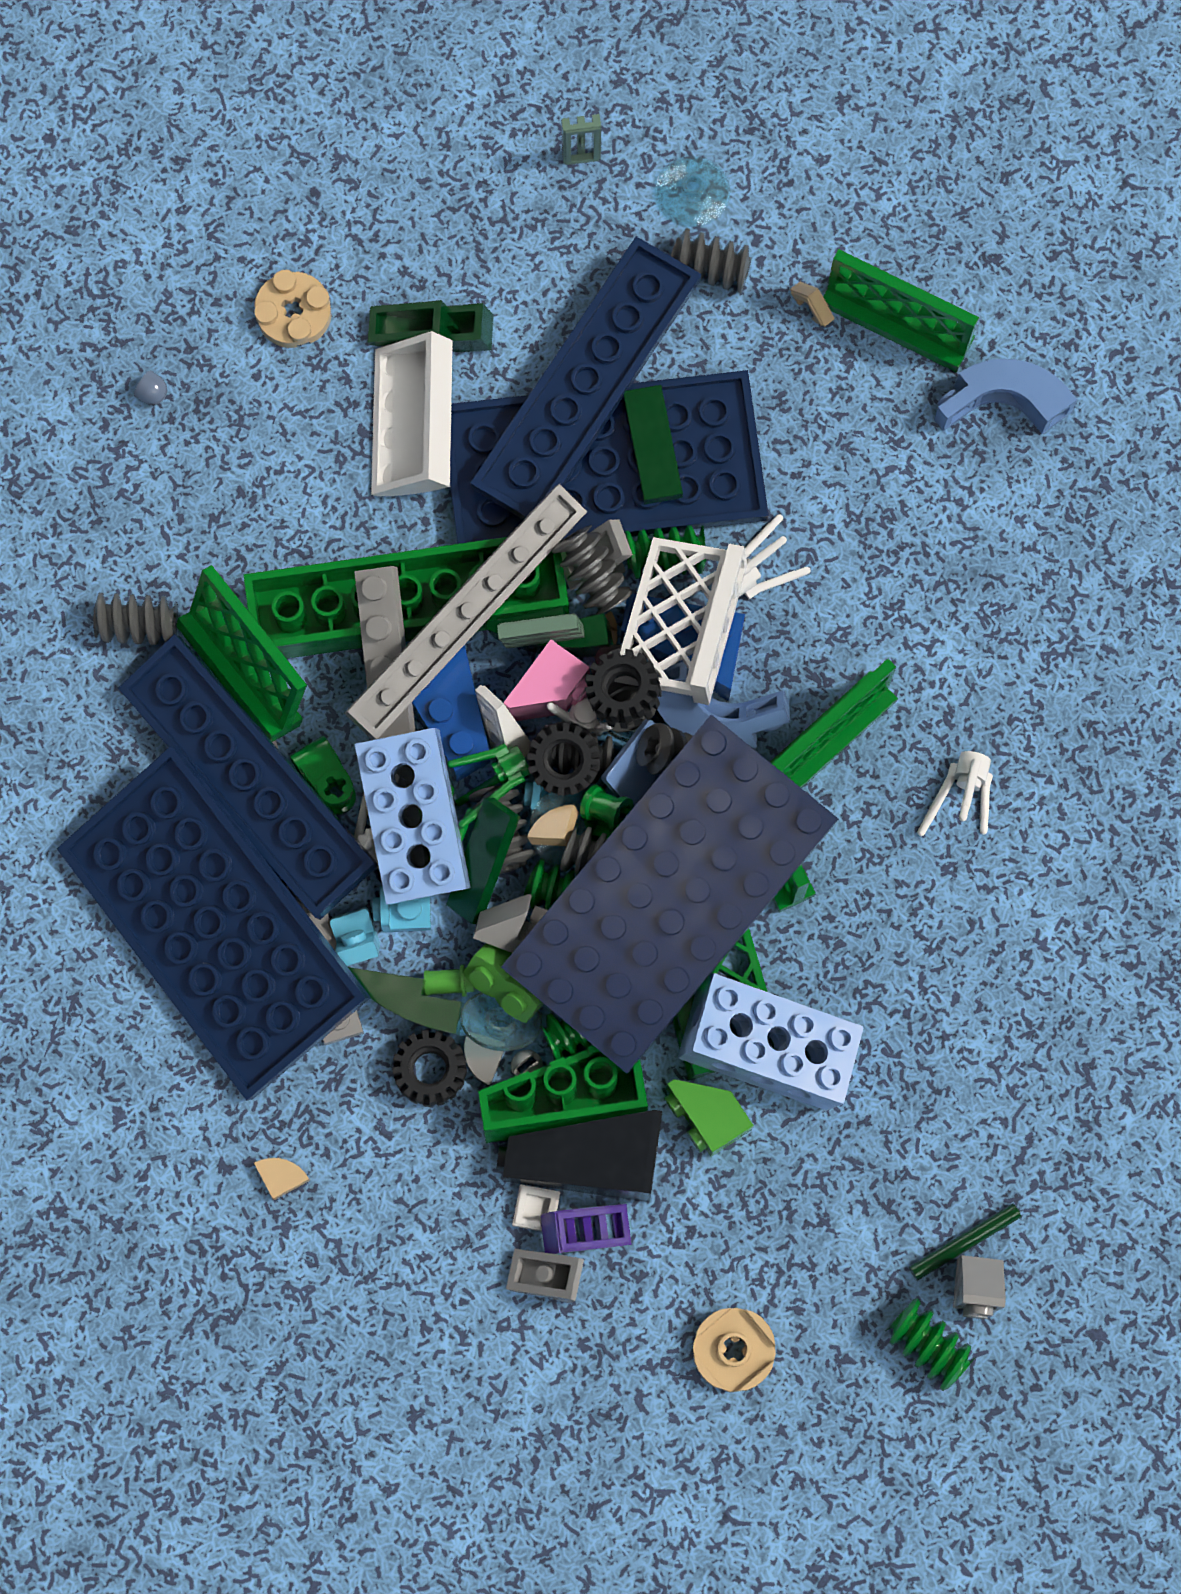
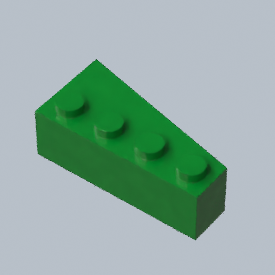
(561, 1095)

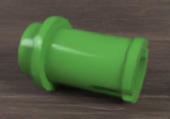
(447, 982)

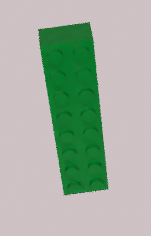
(317, 608)

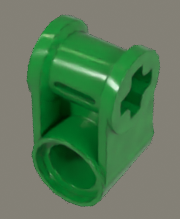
(323, 771)
(603, 811)

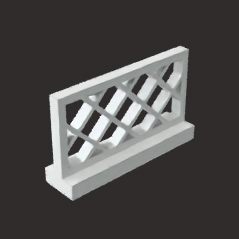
(716, 614)

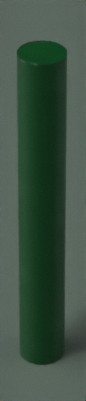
(965, 1241)

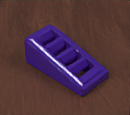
(560, 1230)

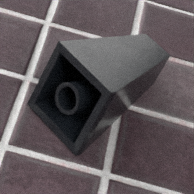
(590, 1157)

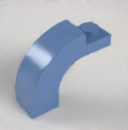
(1010, 382)
(743, 719)

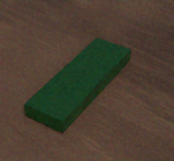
(652, 444)
(484, 858)

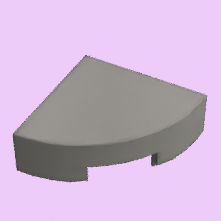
(482, 1061)

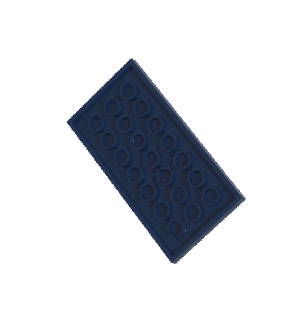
(712, 444)
(669, 893)
(213, 923)

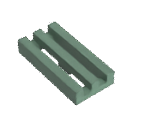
(580, 129)
(540, 630)

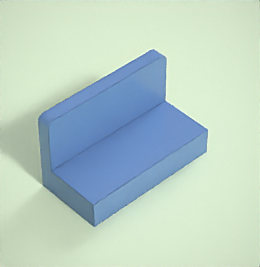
(625, 775)

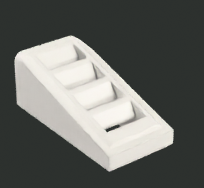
(499, 722)

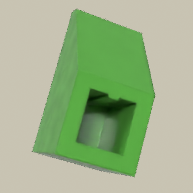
(711, 1113)

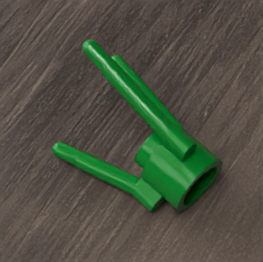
(509, 771)

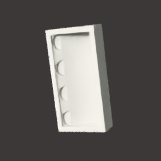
(412, 416)

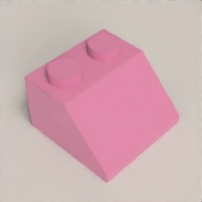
(553, 678)

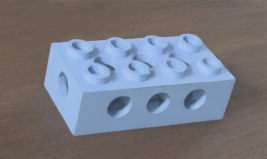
(386, 808)
(791, 1027)

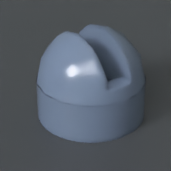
(151, 389)

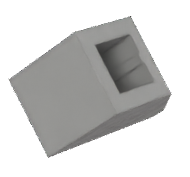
(979, 1286)

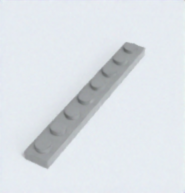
(465, 612)
(382, 641)

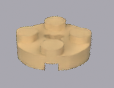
(289, 288)
(758, 1350)

